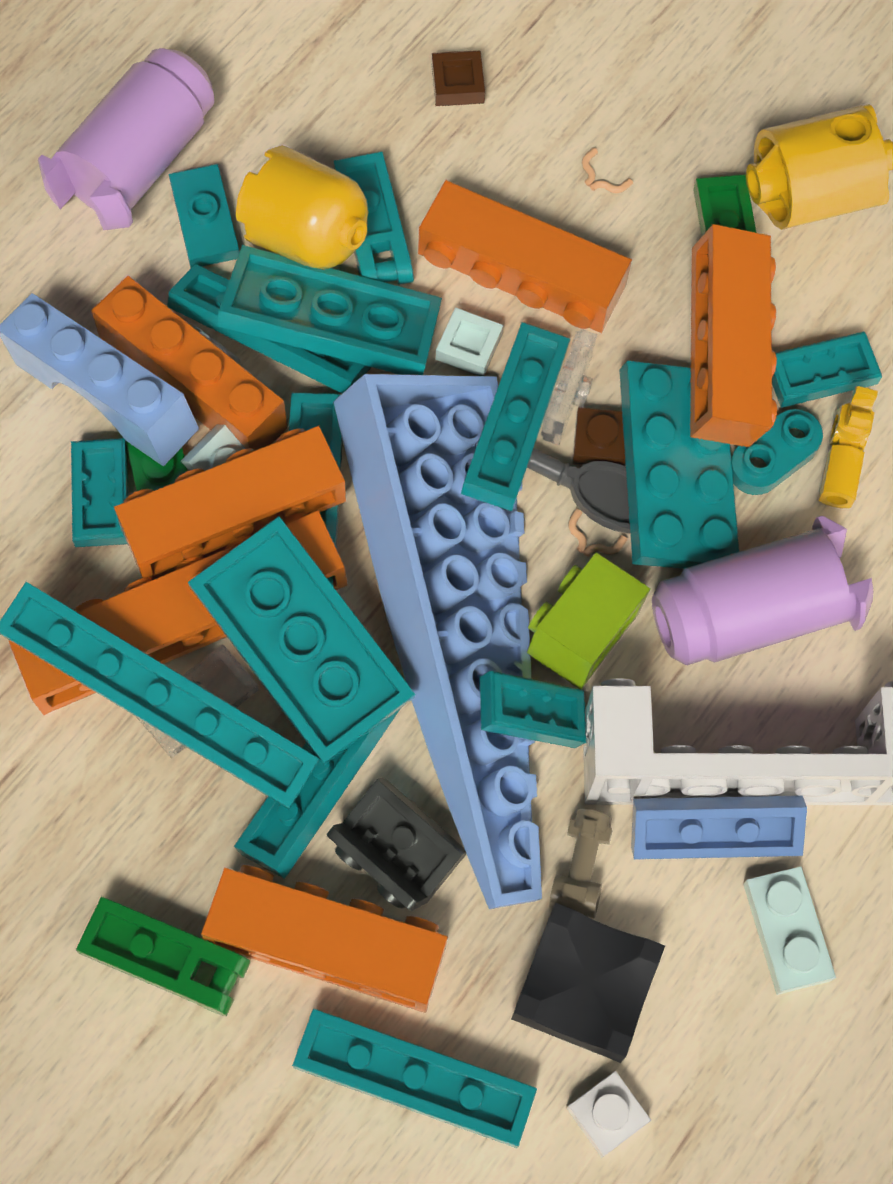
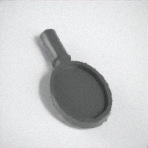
(595, 487)

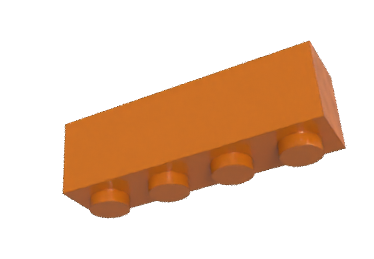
(523, 257)
(732, 336)
(177, 353)
(230, 500)
(326, 938)

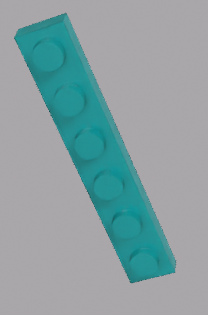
(157, 695)

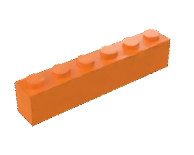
(165, 614)

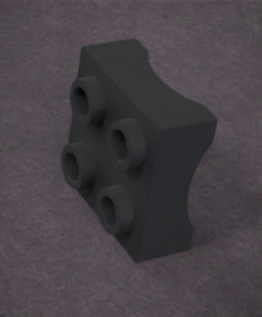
(588, 983)

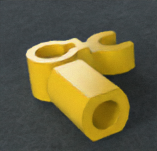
(845, 458)

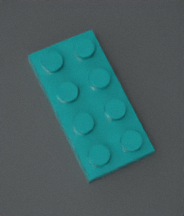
(329, 312)
(675, 483)
(301, 640)

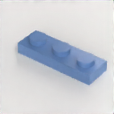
(718, 827)

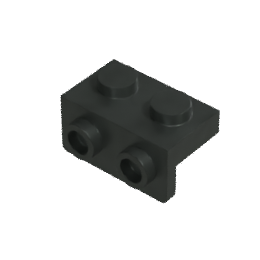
(396, 846)

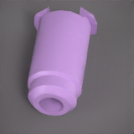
(130, 137)
(760, 597)

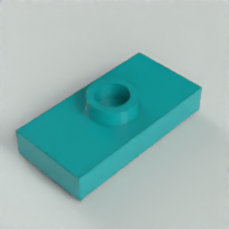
(204, 216)
(824, 369)
(98, 486)
(532, 709)

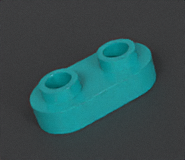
(780, 452)

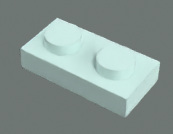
(789, 930)

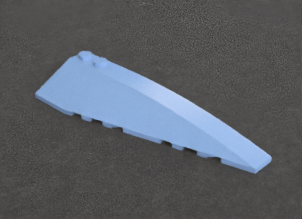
(451, 603)

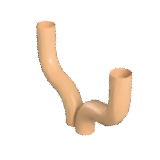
(601, 184)
(594, 547)

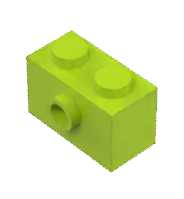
(586, 619)

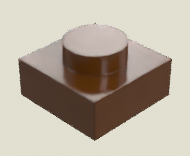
(458, 78)
(598, 436)

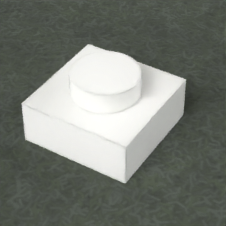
(608, 1114)

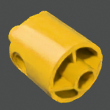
(820, 167)

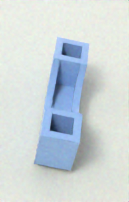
(132, 398)

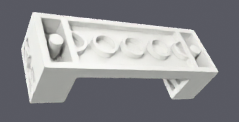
(625, 768)

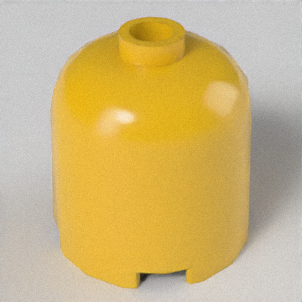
(302, 209)

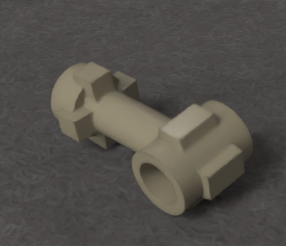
(577, 889)

